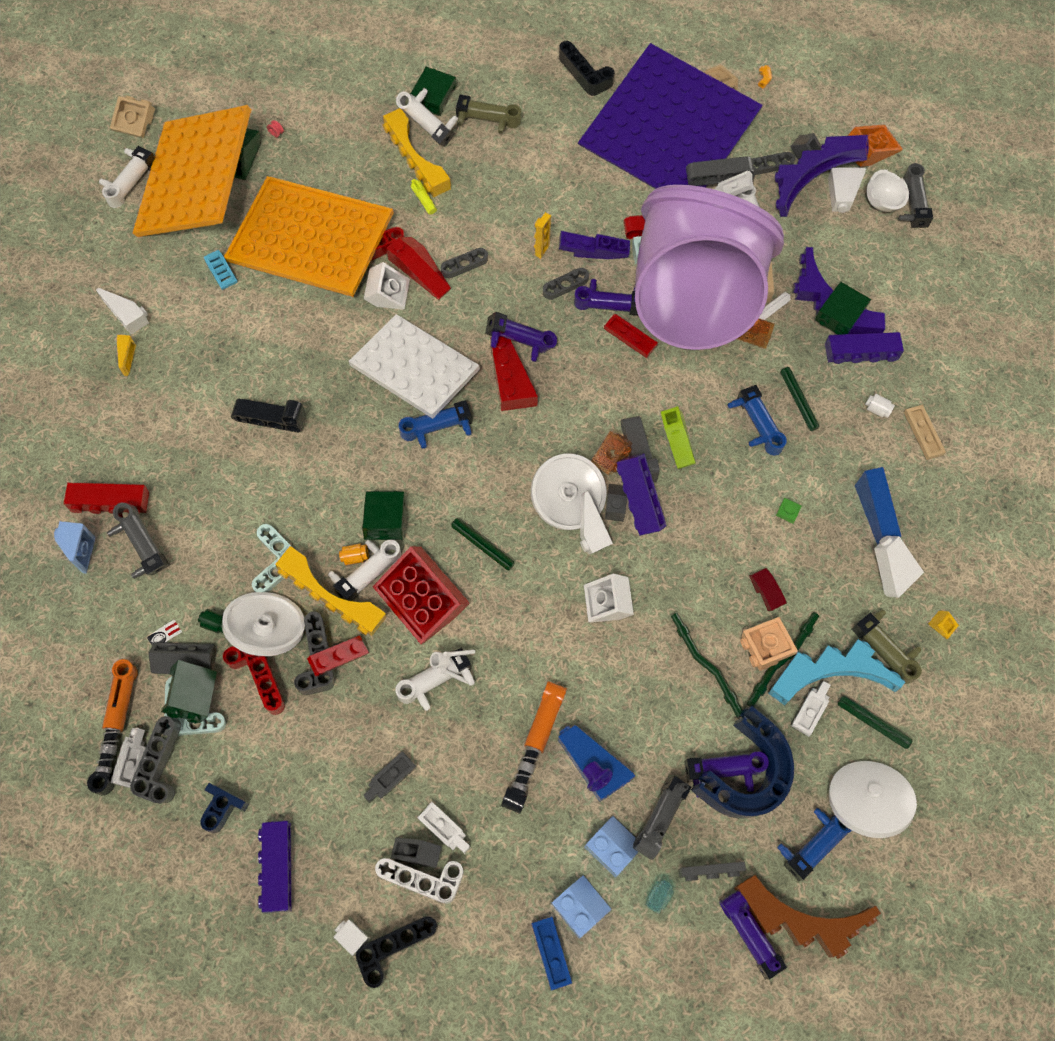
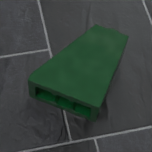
(248, 153)

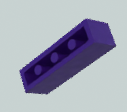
(864, 347)
(641, 494)
(275, 867)

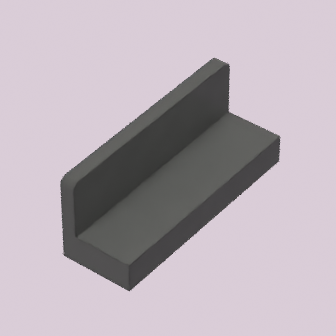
(164, 655)

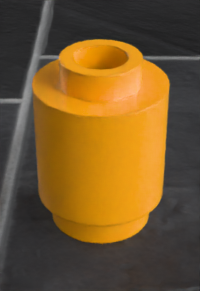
(354, 554)

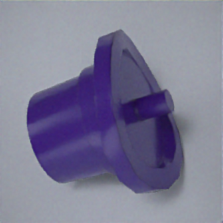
(596, 776)

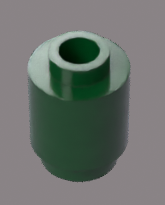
(211, 621)

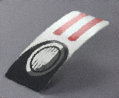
(165, 633)

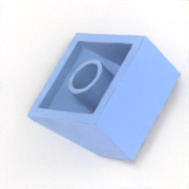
(76, 543)
(612, 846)
(581, 906)

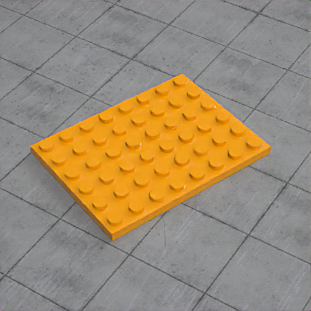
(192, 172)
(309, 235)

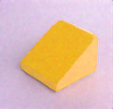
(944, 623)

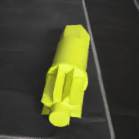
(422, 195)

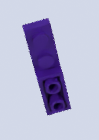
(598, 248)

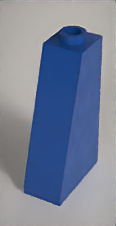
(877, 503)
(584, 750)

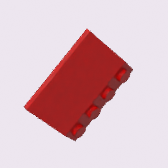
(420, 594)

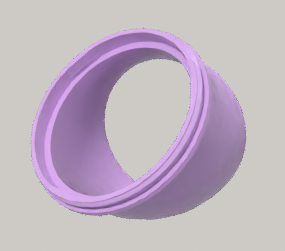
(703, 265)

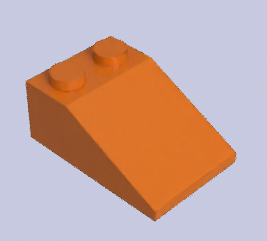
(881, 143)

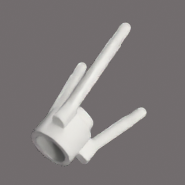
(443, 660)

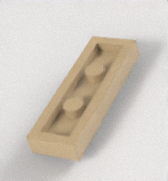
(924, 432)

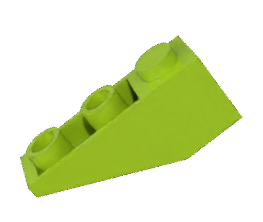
(678, 437)

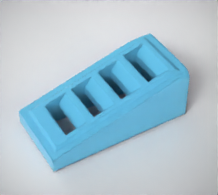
(214, 260)

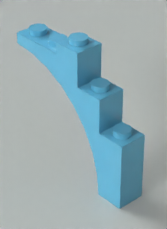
(831, 663)

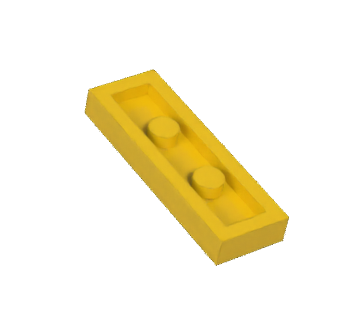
(542, 235)

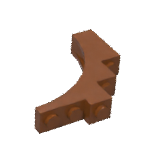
(801, 927)

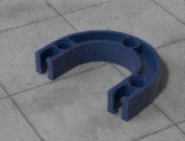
(778, 773)

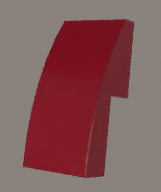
(768, 588)

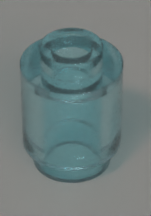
(659, 896)

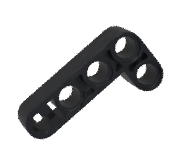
(590, 80)
(269, 415)
(398, 946)

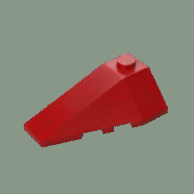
(418, 264)

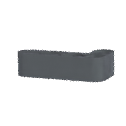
(717, 170)
(634, 431)
(312, 634)
(160, 759)

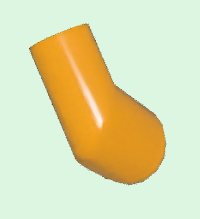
(767, 76)

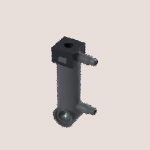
(921, 214)
(151, 558)
(650, 838)

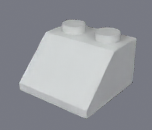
(386, 287)
(608, 598)

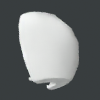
(887, 191)

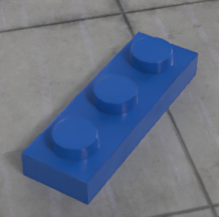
(551, 953)

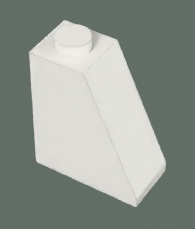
(844, 187)
(896, 566)

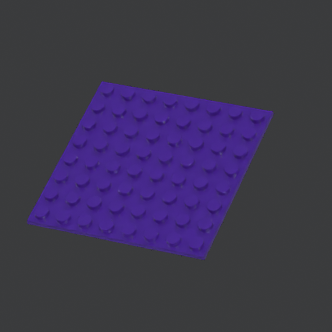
(667, 119)

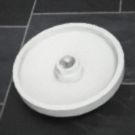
(559, 486)
(263, 624)
(872, 799)

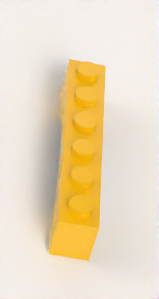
(433, 176)
(363, 614)

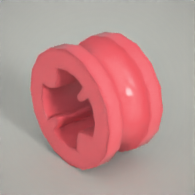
(275, 128)

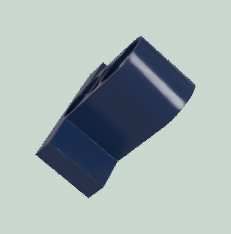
(214, 810)

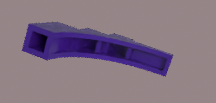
(834, 152)
(813, 288)

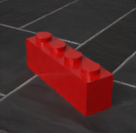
(104, 497)

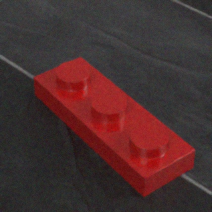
(630, 335)
(337, 655)

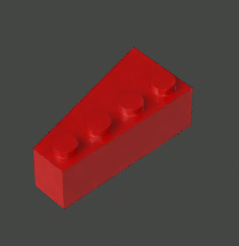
(512, 381)

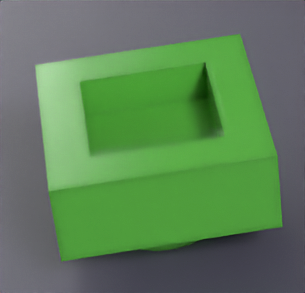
(788, 510)

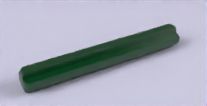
(799, 398)
(482, 544)
(875, 722)

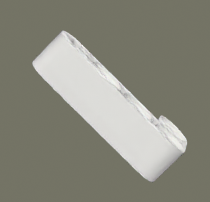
(417, 877)

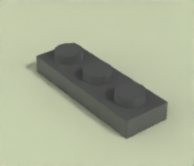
(712, 871)

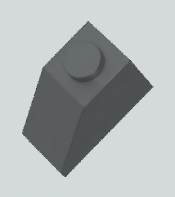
(805, 143)
(616, 503)
(416, 852)

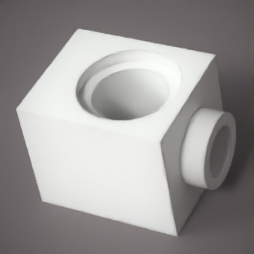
(350, 936)

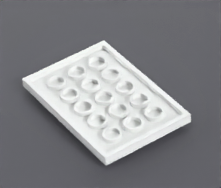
(414, 366)

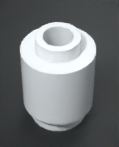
(879, 405)

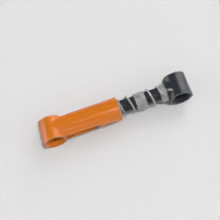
(113, 724)
(535, 743)

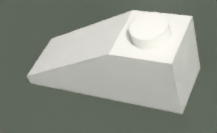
(125, 310)
(592, 529)

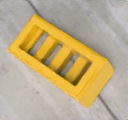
(125, 350)

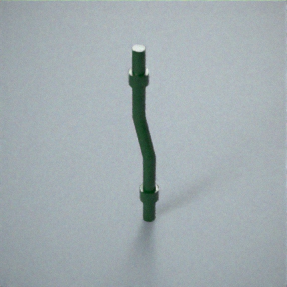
(683, 632)
(761, 688)

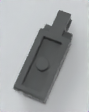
(389, 777)

